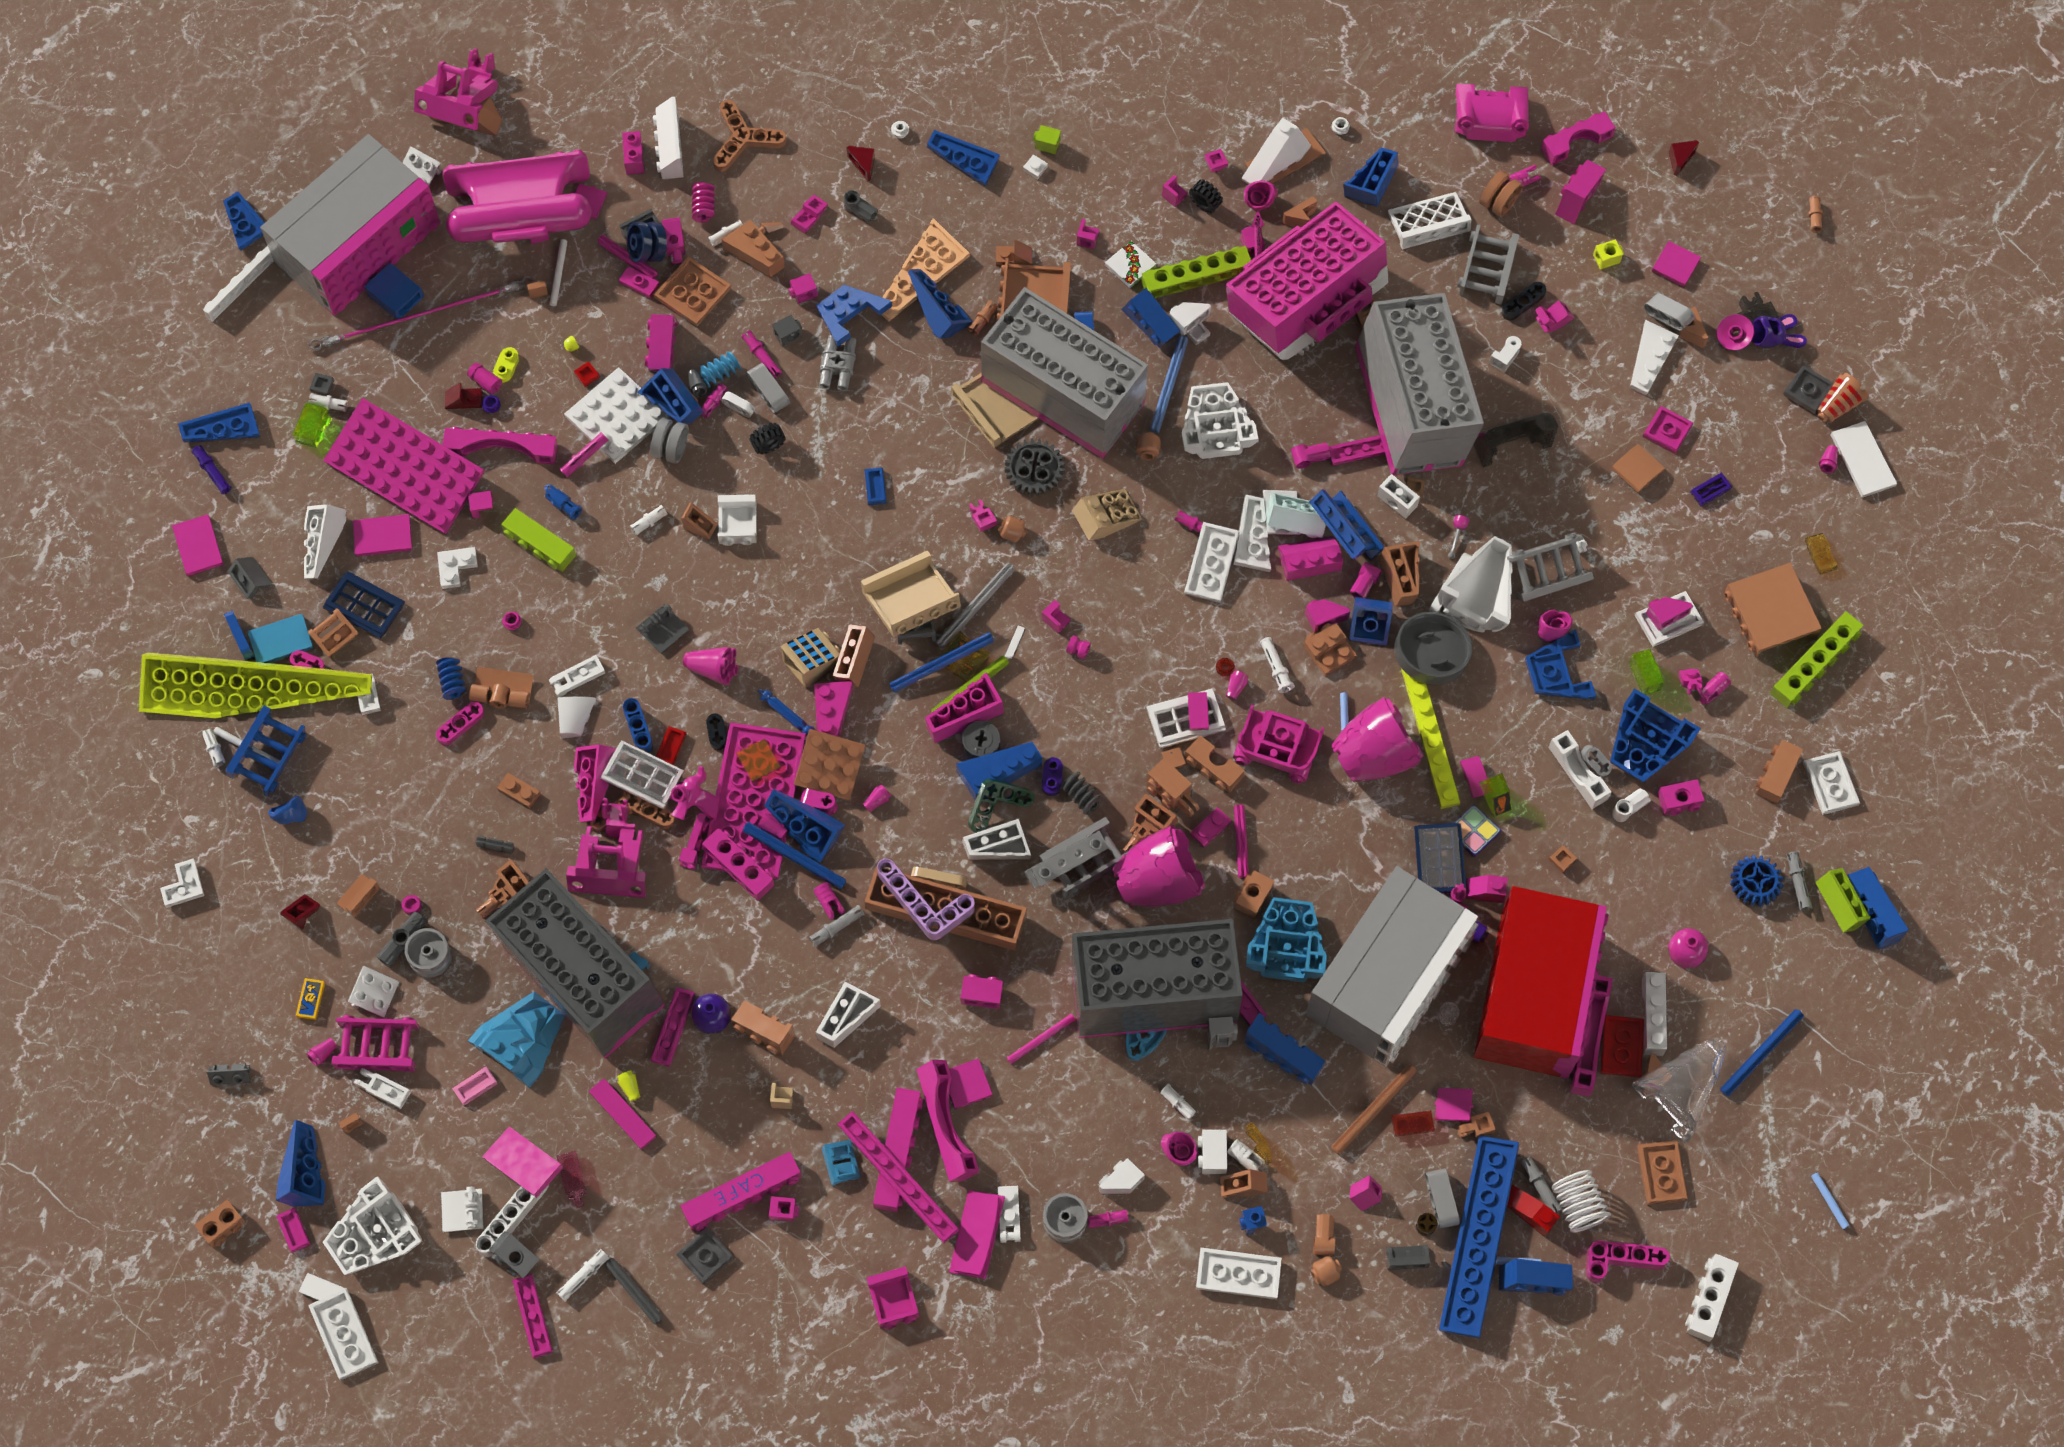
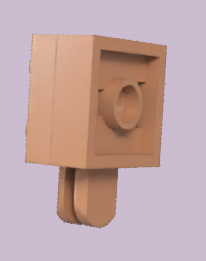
(1171, 788)

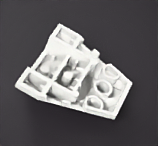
(1216, 423)
(372, 1230)

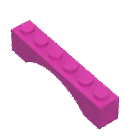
(538, 447)
(1586, 1067)
(957, 1158)

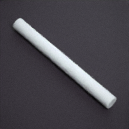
(558, 272)
(236, 741)

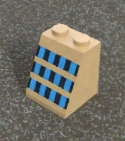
(810, 656)

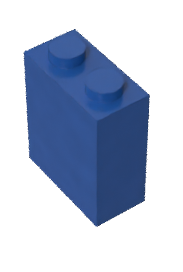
(394, 291)

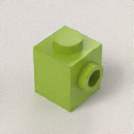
(1047, 139)

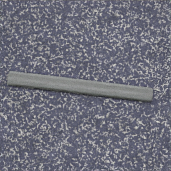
(975, 605)

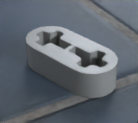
(1593, 763)

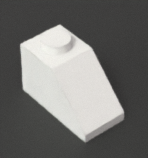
(1189, 315)

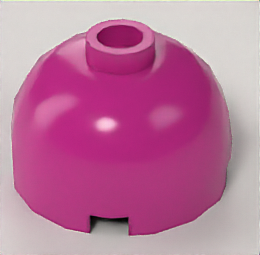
(1688, 948)

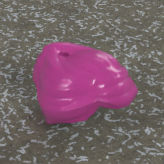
(1260, 195)
(1554, 625)
(1179, 1148)

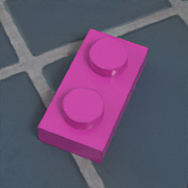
(1210, 827)

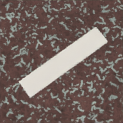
(1014, 642)

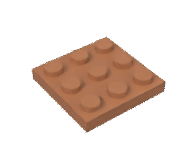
(692, 291)
(829, 764)

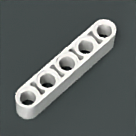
(502, 1219)

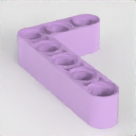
(919, 904)

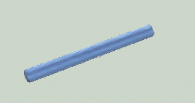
(1168, 384)

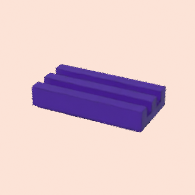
(1699, 497)

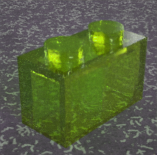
(311, 425)
(1646, 672)

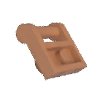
(335, 638)

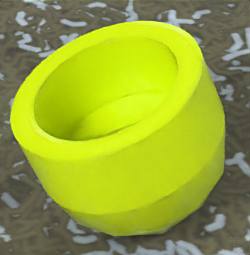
(570, 344)

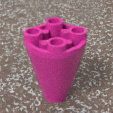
(714, 663)

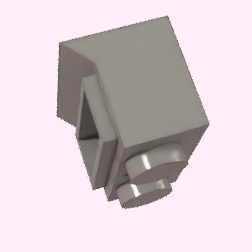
(1221, 1032)

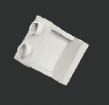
(737, 519)

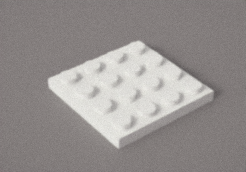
(618, 413)

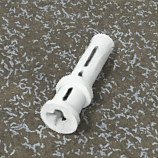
(1279, 672)

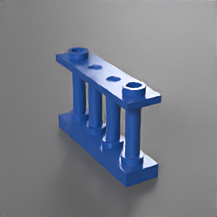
(1347, 524)
(255, 735)

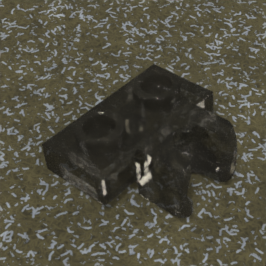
(1756, 308)

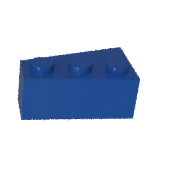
(1373, 179)
(1151, 318)
(1536, 1277)

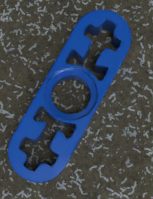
(238, 635)

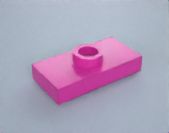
(639, 282)

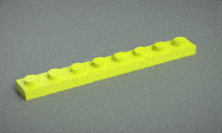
(1432, 742)

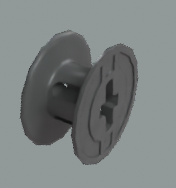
(972, 736)

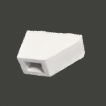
(1122, 1180)

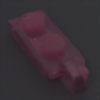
(572, 1177)

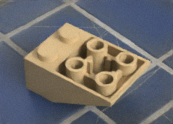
(1105, 513)

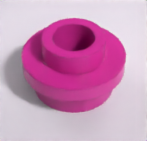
(511, 616)

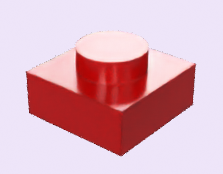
(586, 374)

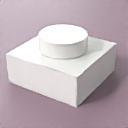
(1035, 167)

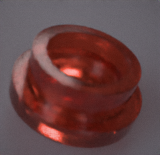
(1225, 662)

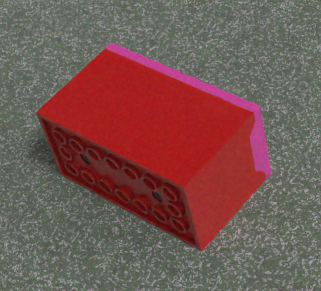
(1541, 982)

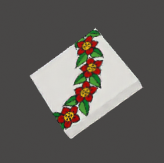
(1130, 264)

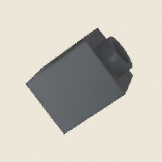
(787, 330)

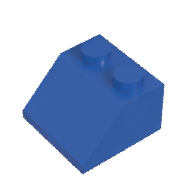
(1371, 621)

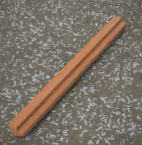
(1373, 1109)

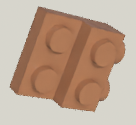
(1329, 648)

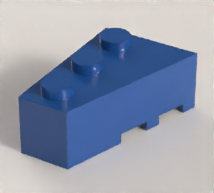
(671, 395)

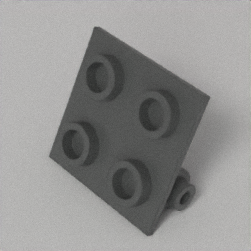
(662, 628)

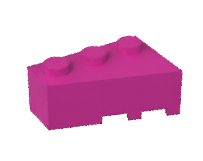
(1579, 190)
(832, 705)

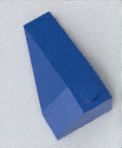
(940, 313)
(300, 1173)

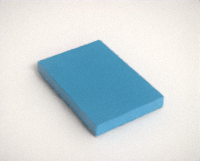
(280, 639)

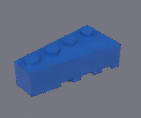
(1001, 765)
(1885, 923)
(1283, 1050)

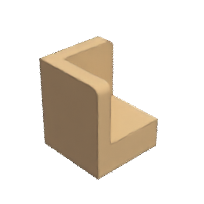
(781, 1097)

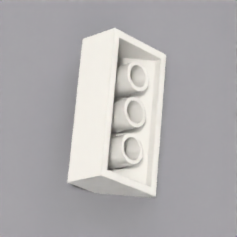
(668, 140)

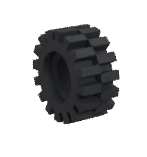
(1206, 196)
(767, 438)

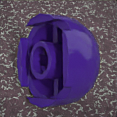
(711, 1013)

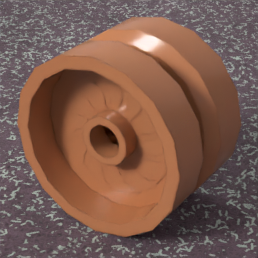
(1501, 193)

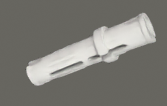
(583, 1274)

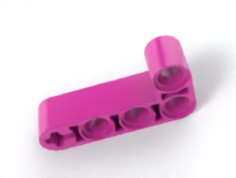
(1628, 1258)

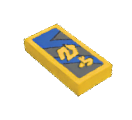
(310, 999)

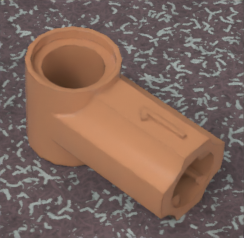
(1323, 1241)

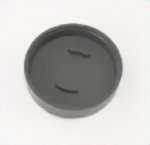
(1433, 648)

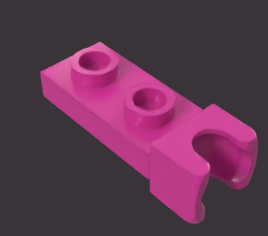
(689, 855)

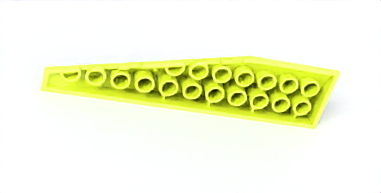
(237, 687)

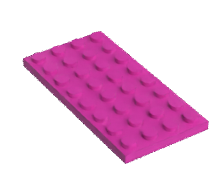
(404, 465)
(744, 800)

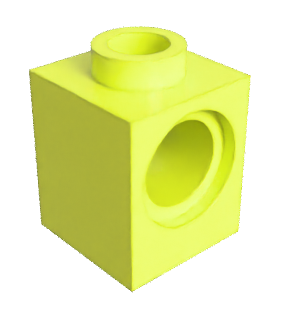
(1605, 260)

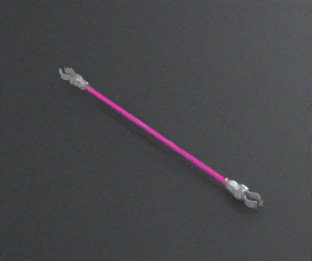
(329, 341)

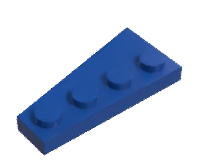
(967, 157)
(222, 425)

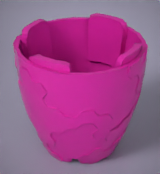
(1376, 744)
(1159, 871)

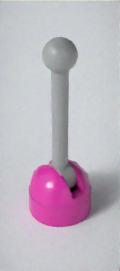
(1460, 523)

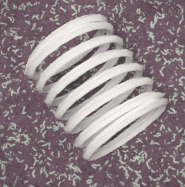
(1569, 1193)

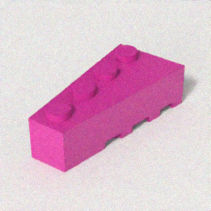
(974, 704)

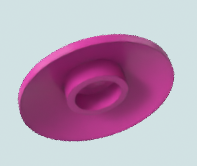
(1729, 326)

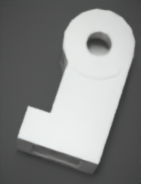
(1507, 354)

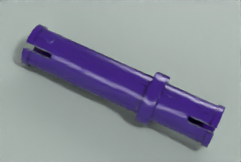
(213, 472)

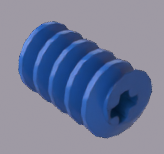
(450, 678)

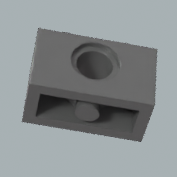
(524, 1258)

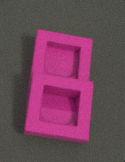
(810, 213)
(1474, 773)

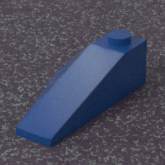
(809, 826)

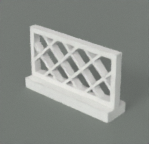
(1434, 230)

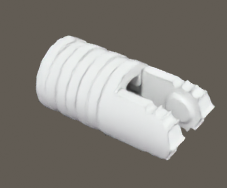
(1245, 1155)

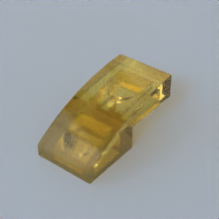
(1820, 553)
(1262, 1147)

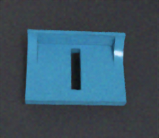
(843, 1171)

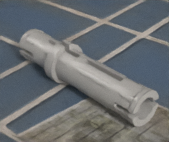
(1797, 873)
(837, 925)
(1540, 1184)

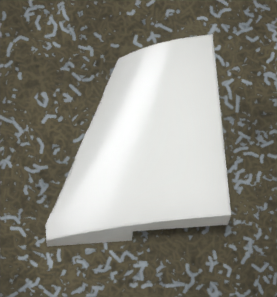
(574, 714)

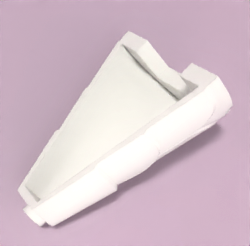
(1481, 589)

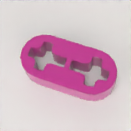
(307, 658)

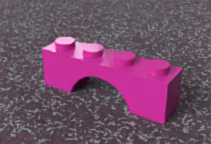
(1596, 128)

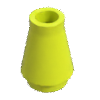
(629, 1085)

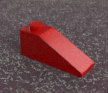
(1532, 1211)

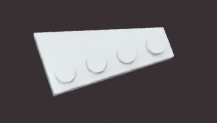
(1252, 543)

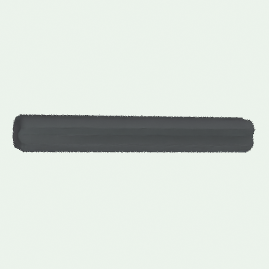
(634, 1291)

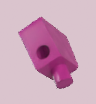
(675, 239)

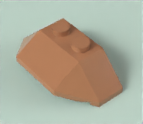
(488, 119)

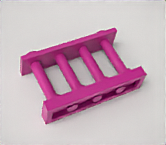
(383, 1061)

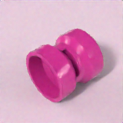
(1078, 647)

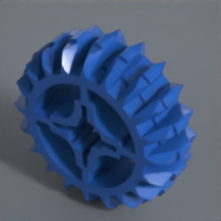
(1742, 884)

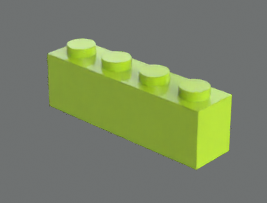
(538, 539)

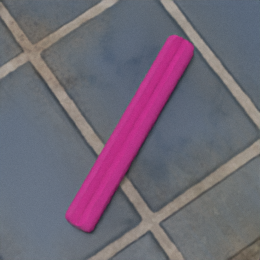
(623, 254)
(1241, 841)

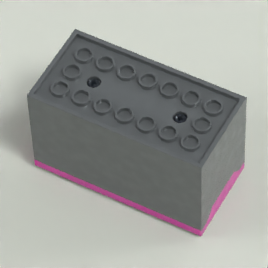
(575, 963)
(1155, 977)

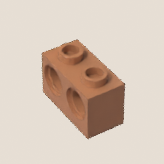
(216, 1219)

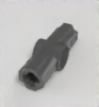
(393, 948)

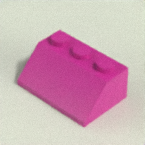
(1310, 558)

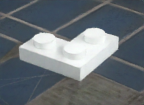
(451, 562)
(187, 888)

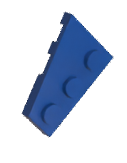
(243, 220)

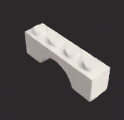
(1568, 755)
(1655, 1013)

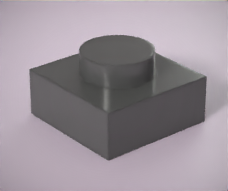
(322, 384)

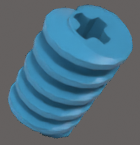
(719, 368)

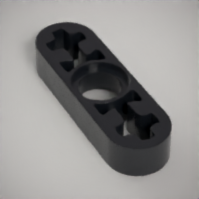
(1521, 308)

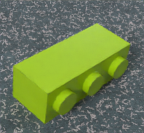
(1842, 900)

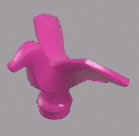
(690, 793)

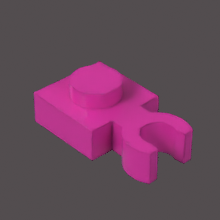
(982, 517)
(1691, 679)

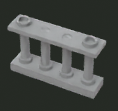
(1505, 260)
(1563, 580)
(1066, 859)
(1073, 889)

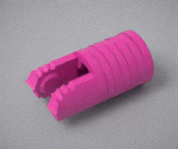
(1523, 177)
(1714, 687)
(828, 898)

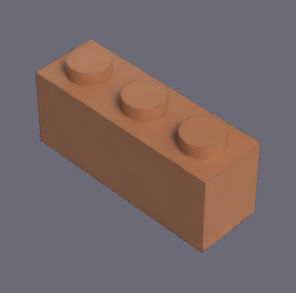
(854, 655)
(1778, 771)

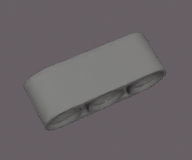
(1669, 311)
(768, 388)
(1442, 1198)

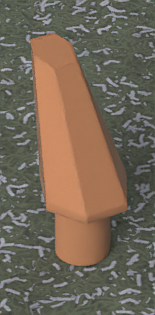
(770, 227)

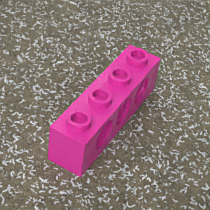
(755, 887)

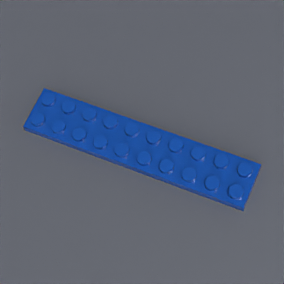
(1479, 1237)

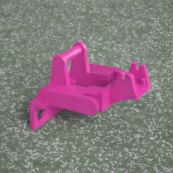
(474, 87)
(628, 854)

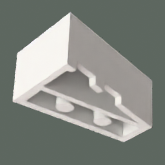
(998, 843)
(846, 1014)

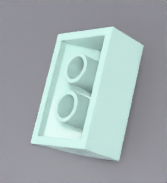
(1294, 515)

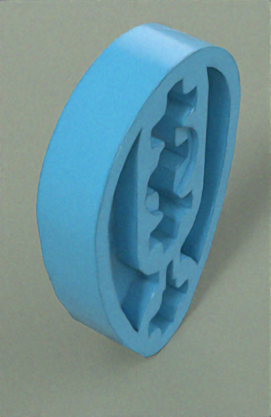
(1146, 1045)

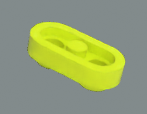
(507, 363)

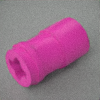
(484, 378)

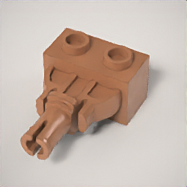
(1148, 820)
(506, 886)

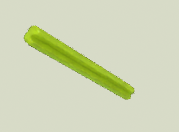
(991, 670)

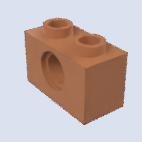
(1252, 905)

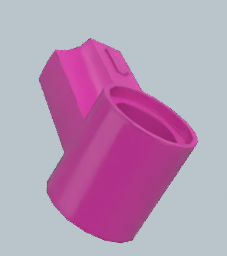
(1305, 455)
(1366, 578)

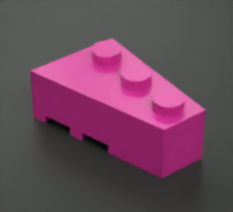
(660, 342)

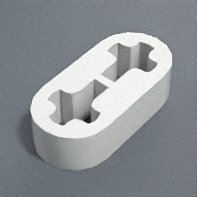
(738, 404)

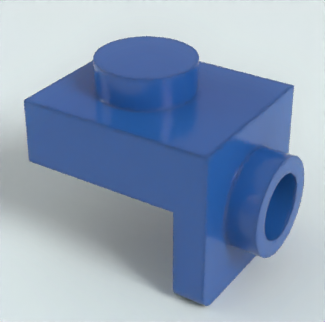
(1252, 1219)

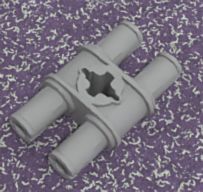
(843, 368)

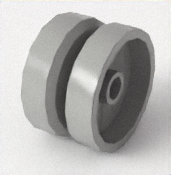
(669, 440)
(431, 942)
(1065, 1230)

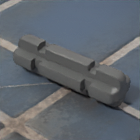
(495, 844)

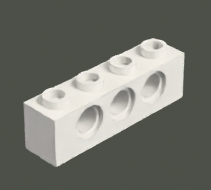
(1726, 1270)

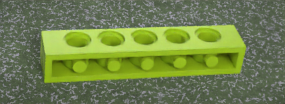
(1190, 279)
(1846, 625)

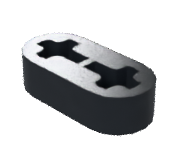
(721, 731)

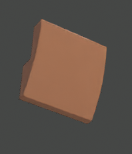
(1638, 468)

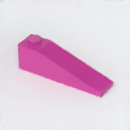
(590, 765)

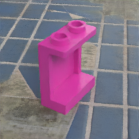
(893, 1298)

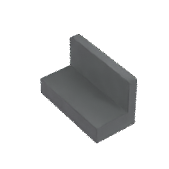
(248, 576)

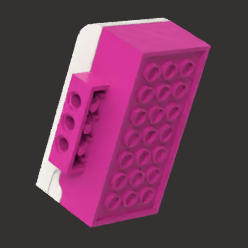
(1309, 281)

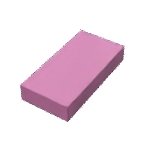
(475, 1086)

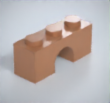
(1224, 776)

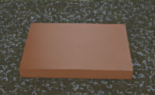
(1662, 1172)

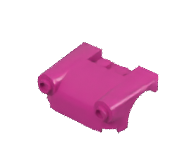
(1491, 113)
(1278, 743)

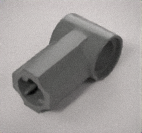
(859, 207)

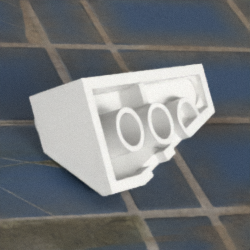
(1281, 149)
(323, 529)

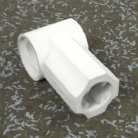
(1631, 805)

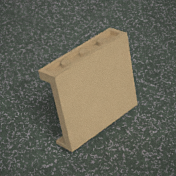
(991, 411)
(909, 594)

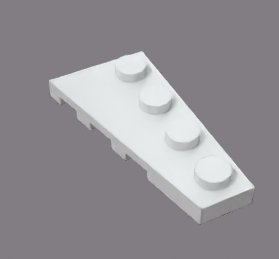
(1652, 353)

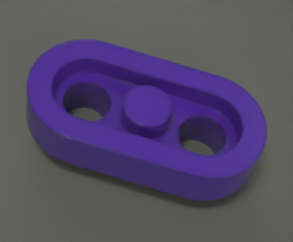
(1052, 775)

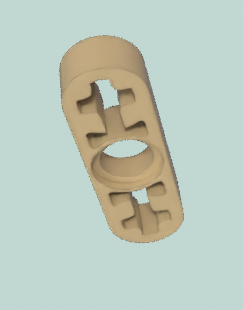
(944, 878)

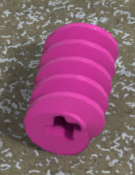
(703, 202)

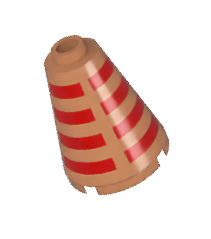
(1841, 398)

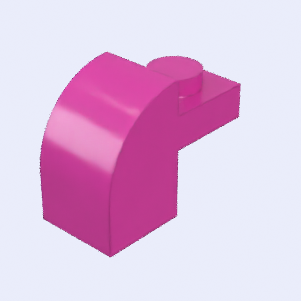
(1554, 317)

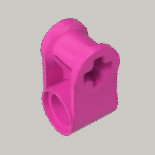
(819, 800)

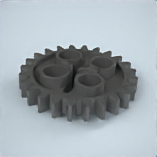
(1017, 464)

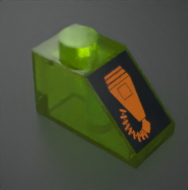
(1497, 794)

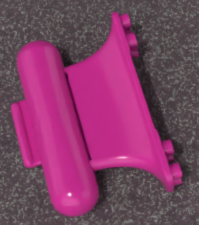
(517, 198)

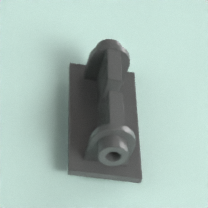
(221, 1075)

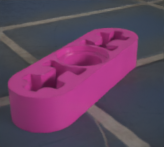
(474, 718)

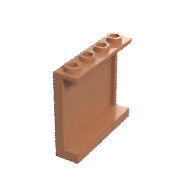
(1045, 281)
(1772, 608)

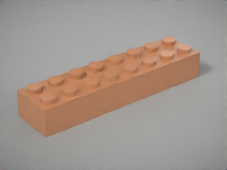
(991, 922)

